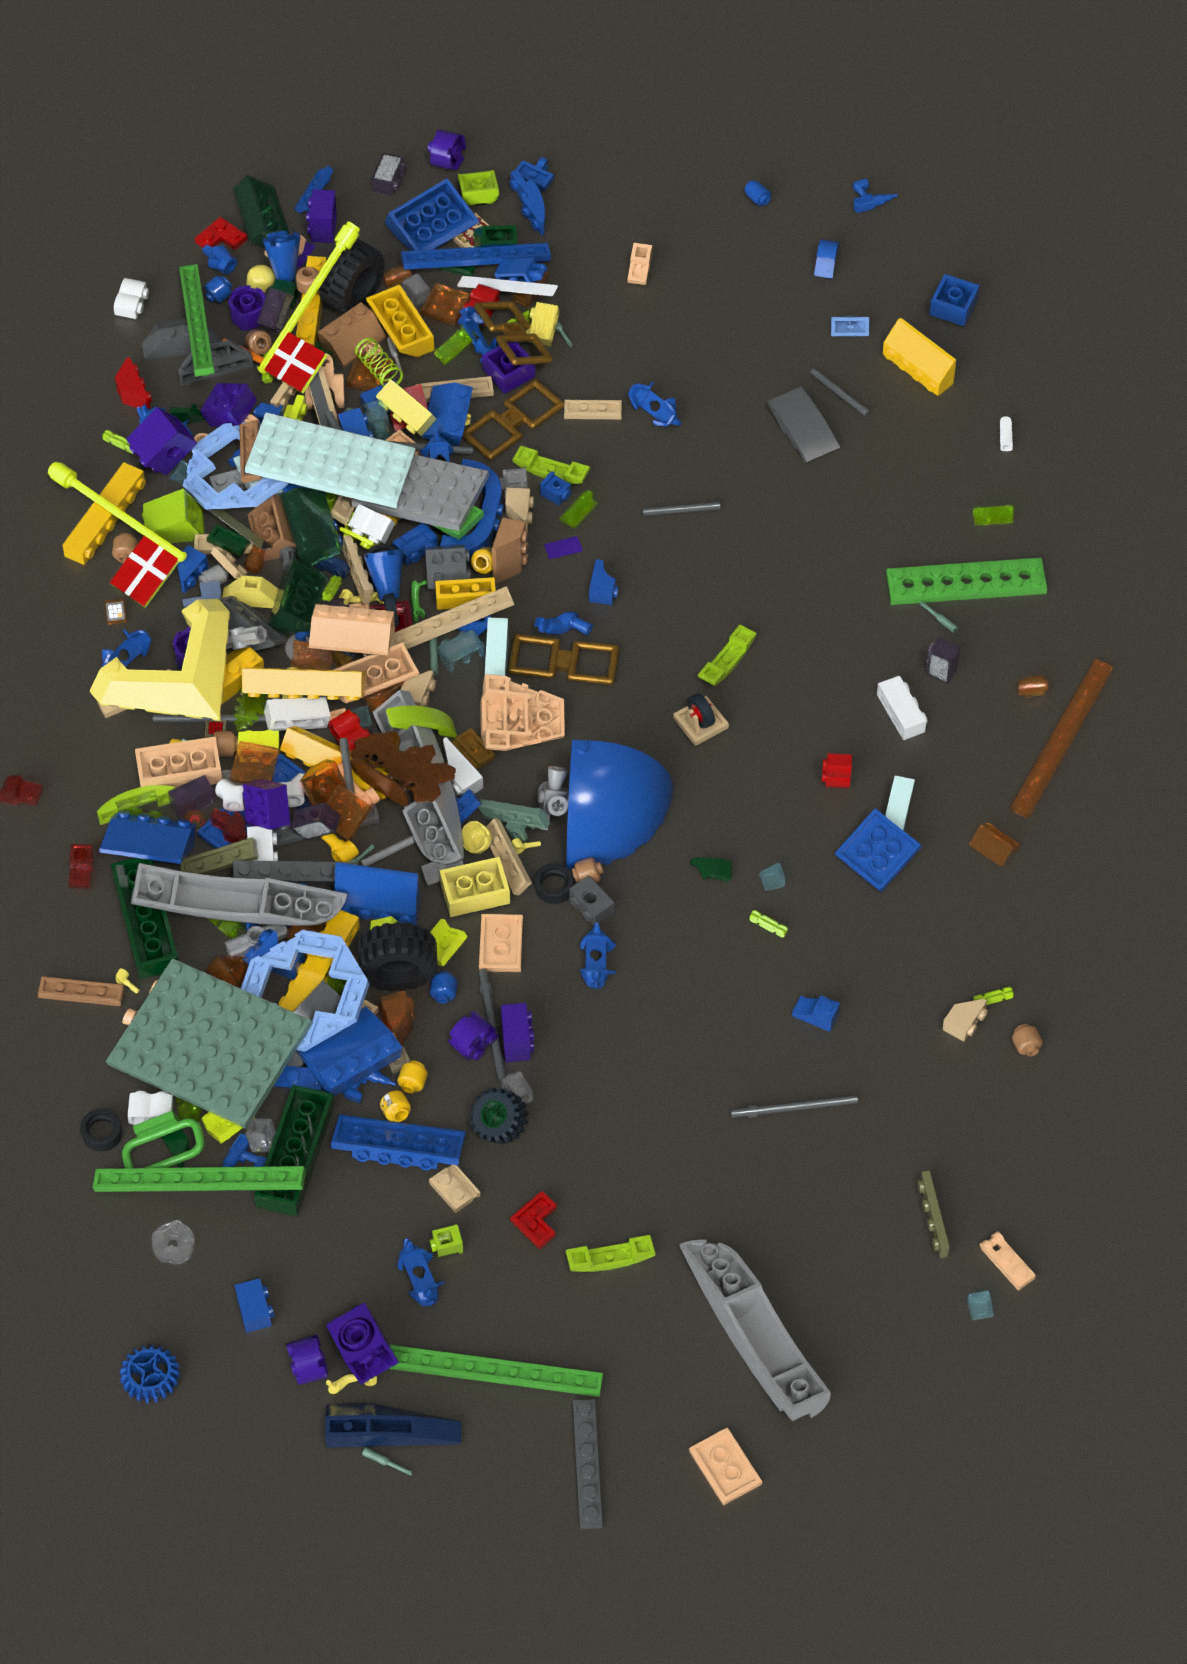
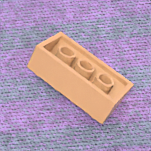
(352, 629)
(383, 670)
(179, 763)

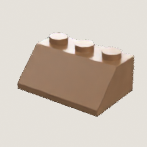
(347, 331)
(272, 525)
(509, 549)

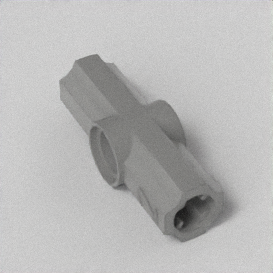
(244, 637)
(240, 944)

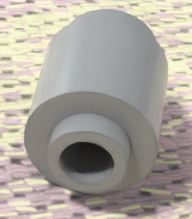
(214, 573)

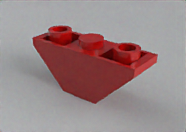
(132, 387)

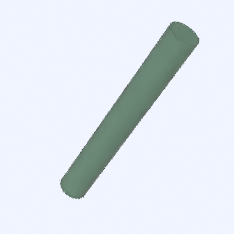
(434, 656)

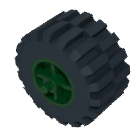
(498, 1116)

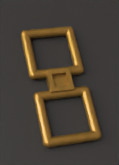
(513, 332)
(512, 419)
(563, 660)

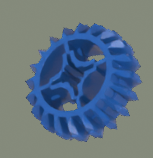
(137, 1365)

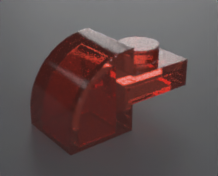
(16, 790)
(232, 827)
(81, 865)

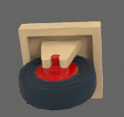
(700, 719)

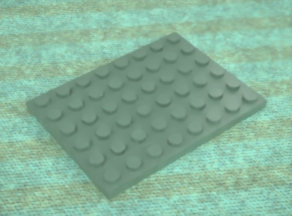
(209, 1043)

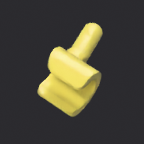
(520, 847)
(121, 978)

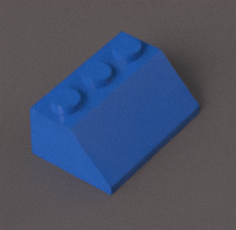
(450, 407)

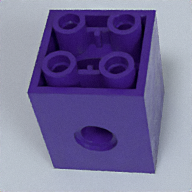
(161, 441)
(362, 1343)

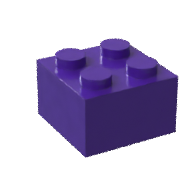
(322, 216)
(503, 372)
(228, 404)
(266, 804)
(517, 1032)

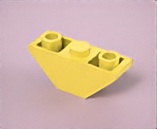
(253, 591)

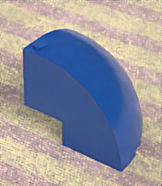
(613, 800)

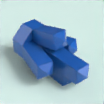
(220, 259)

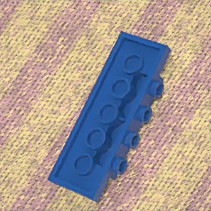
(398, 1142)

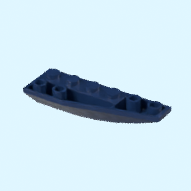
(386, 1426)

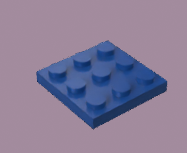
(878, 850)

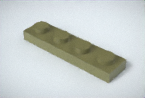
(221, 858)
(935, 1221)

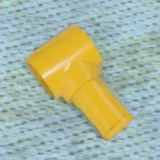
(341, 850)

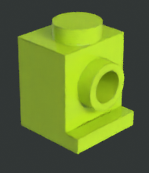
(448, 1235)

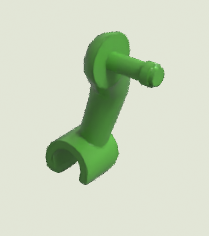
(415, 600)

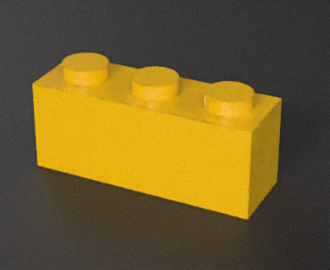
(458, 592)

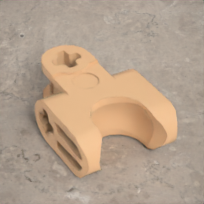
(335, 385)

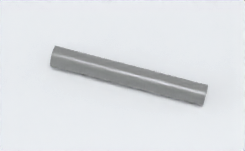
(388, 851)

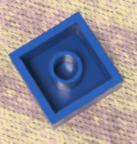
(954, 300)

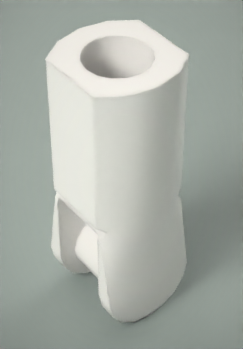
(1006, 434)

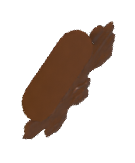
(408, 766)

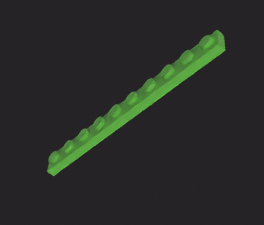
(196, 320)
(199, 1179)
(498, 1371)

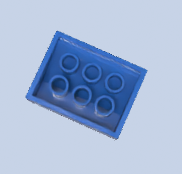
(431, 218)
(149, 837)
(379, 892)
(352, 1053)

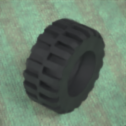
(353, 277)
(397, 956)

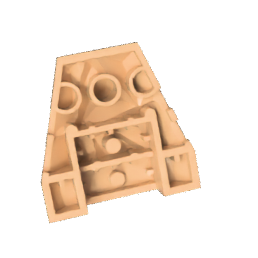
(518, 715)

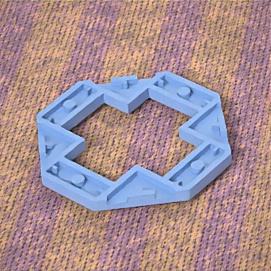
(233, 495)
(343, 967)

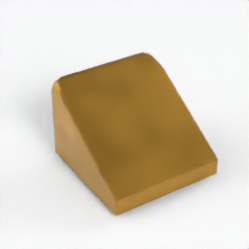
(341, 659)

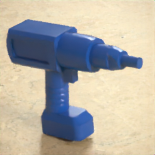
(867, 201)
(352, 1094)
(239, 1152)

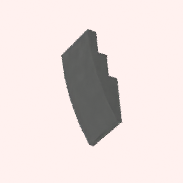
(803, 425)
(321, 999)

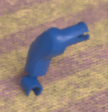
(563, 624)

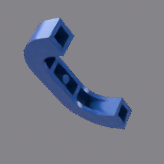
(492, 509)

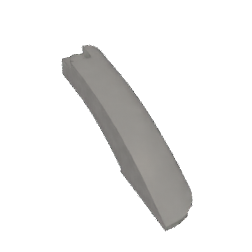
(434, 823)
(235, 898)
(756, 1329)

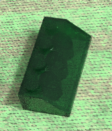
(259, 209)
(311, 524)
(296, 597)

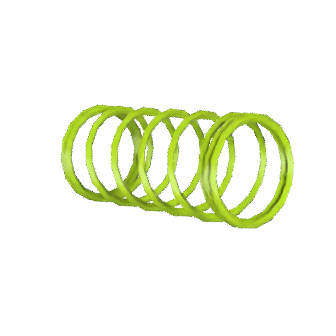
(381, 379)

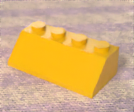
(402, 321)
(919, 357)
(235, 662)

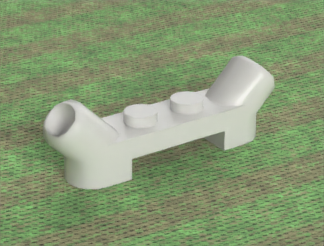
(233, 795)

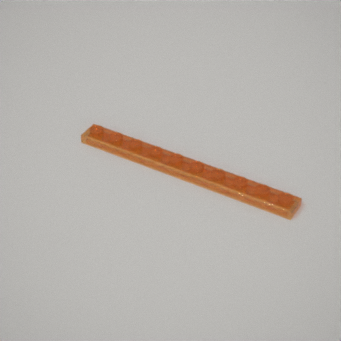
(1061, 738)

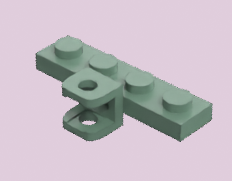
(516, 817)

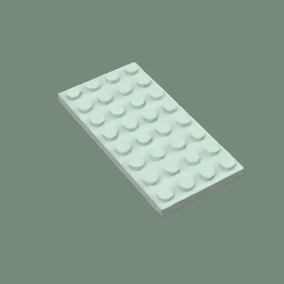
(330, 460)

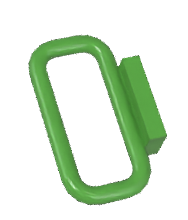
(159, 1127)

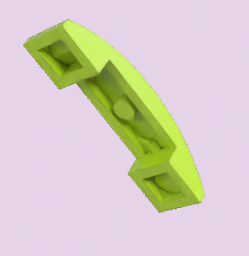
(542, 466)
(729, 656)
(422, 716)
(134, 798)
(612, 1256)

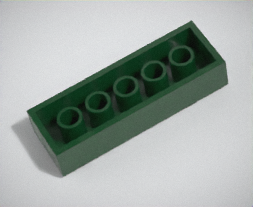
(146, 927)
(297, 1144)

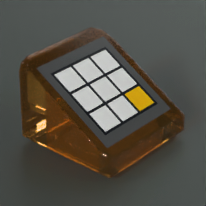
(115, 611)

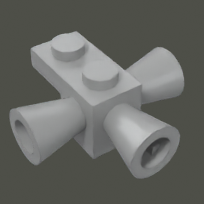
(551, 794)

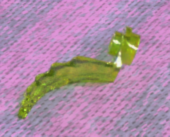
(248, 709)

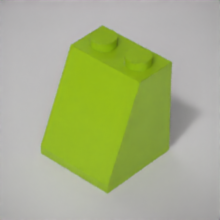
(174, 517)

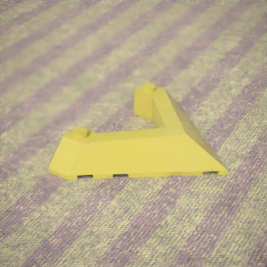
(189, 692)

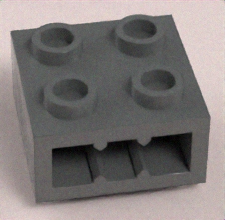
(446, 563)

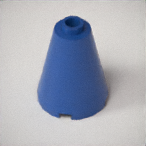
(283, 253)
(385, 571)

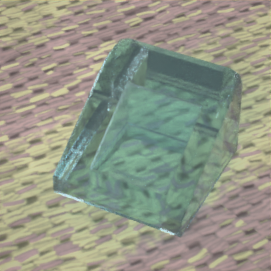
(179, 472)
(364, 716)
(772, 877)
(980, 1305)

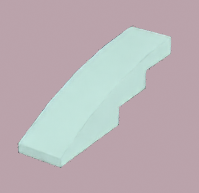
(900, 800)

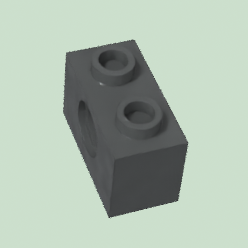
(586, 891)

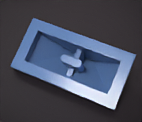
(849, 326)

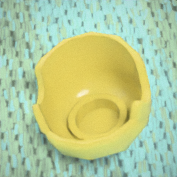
(260, 277)
(476, 837)

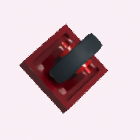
(401, 611)

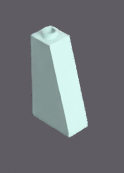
(497, 646)

